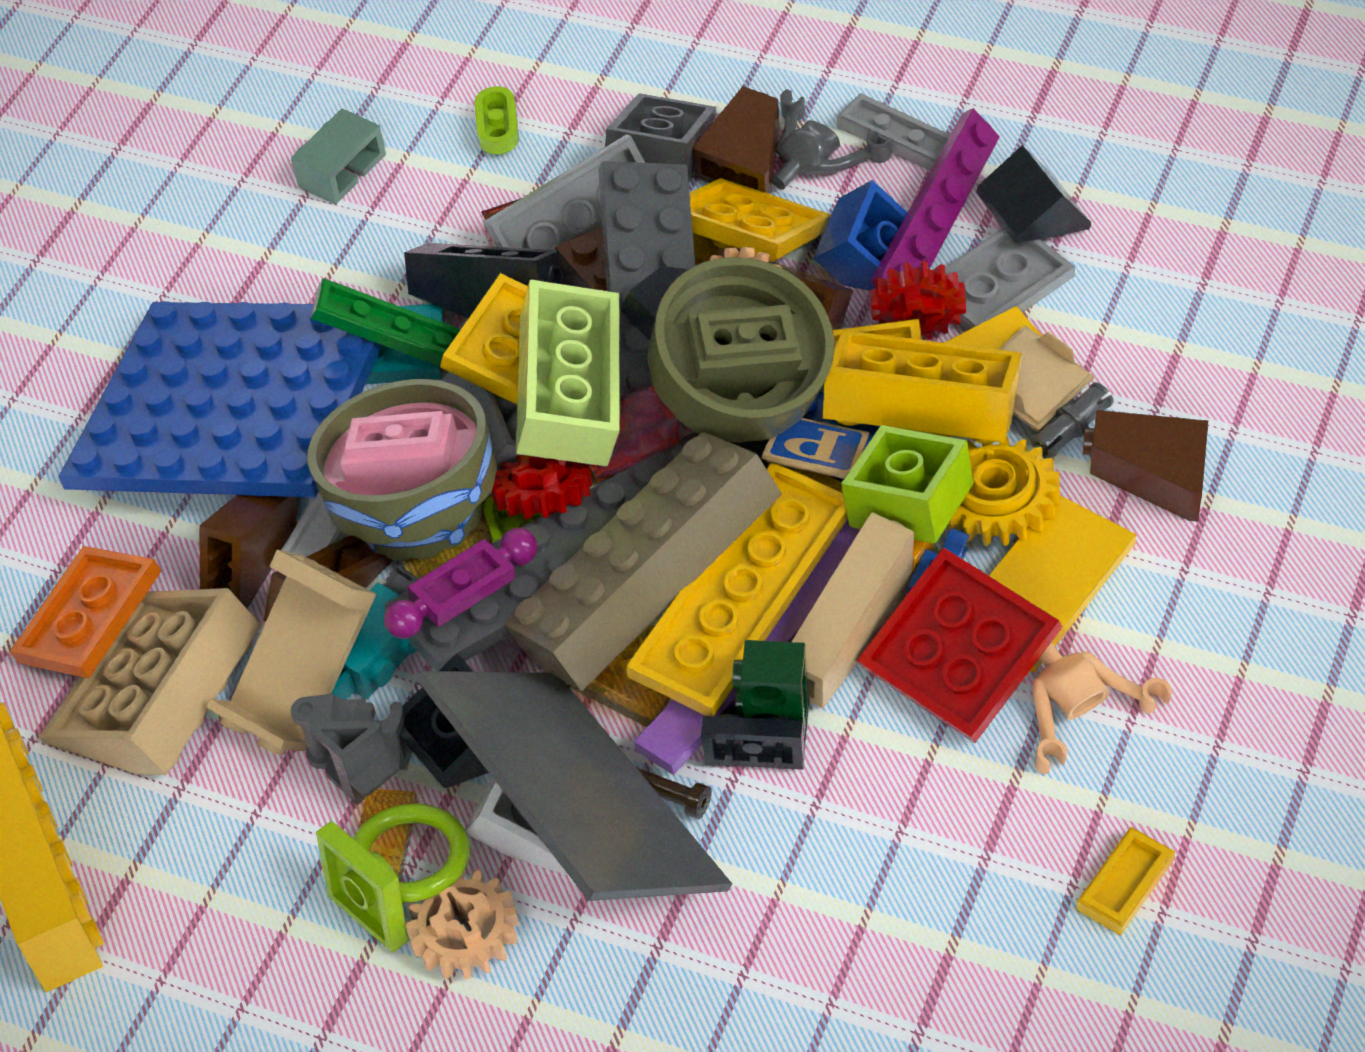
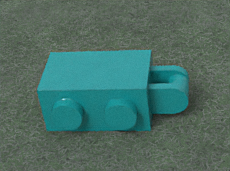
(374, 652)

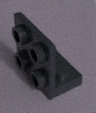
(754, 741)

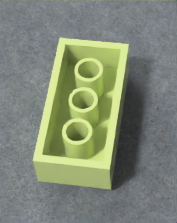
(568, 373)

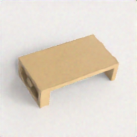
(296, 651)

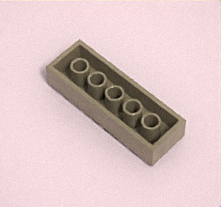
(642, 559)

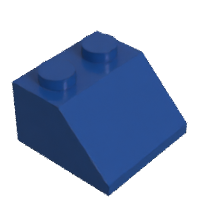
(859, 235)

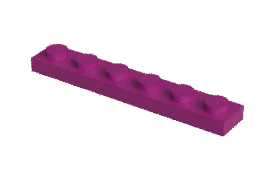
(941, 195)

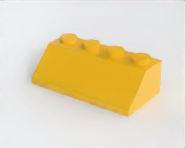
(922, 386)

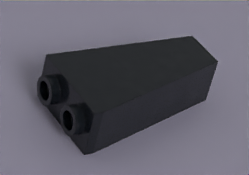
(461, 275)

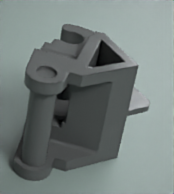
(350, 743)

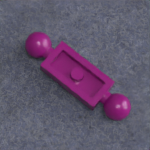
(460, 583)

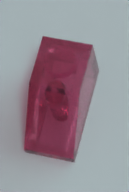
(644, 429)

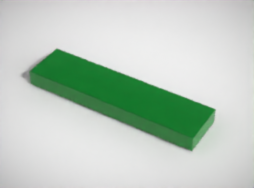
(382, 322)

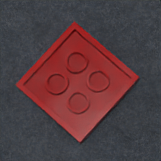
(959, 644)

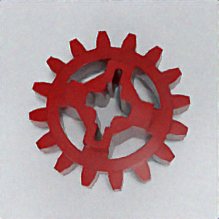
(919, 295)
(540, 486)

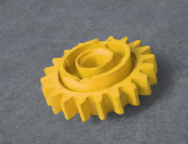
(1008, 492)

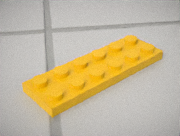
(739, 595)

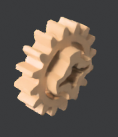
(445, 942)

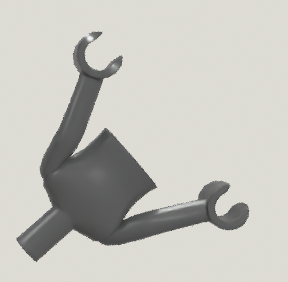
(812, 145)

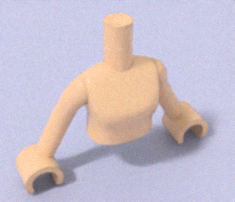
(1077, 686)

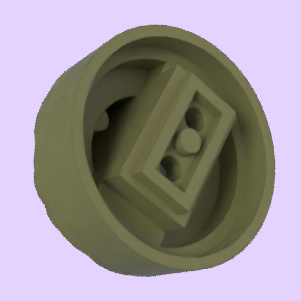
(739, 349)

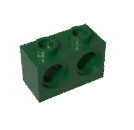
(771, 681)

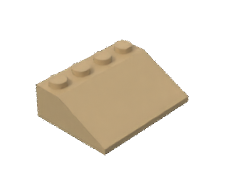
(155, 681)

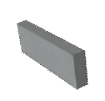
(909, 136)

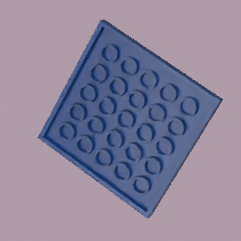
(219, 401)

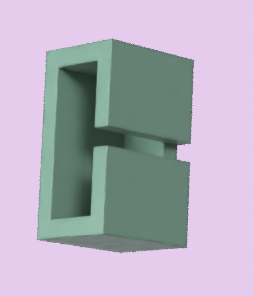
(339, 144)

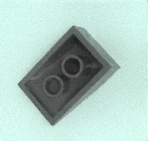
(663, 128)

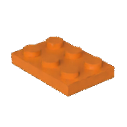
(85, 611)

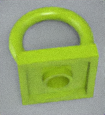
(366, 883)

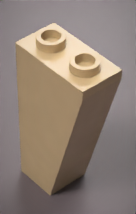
(855, 604)

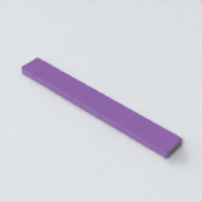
(677, 729)

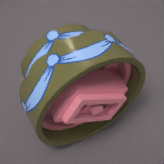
(405, 467)

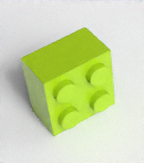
(909, 480)

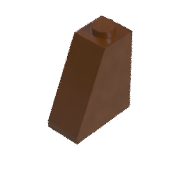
(741, 142)
(1151, 458)
(241, 543)

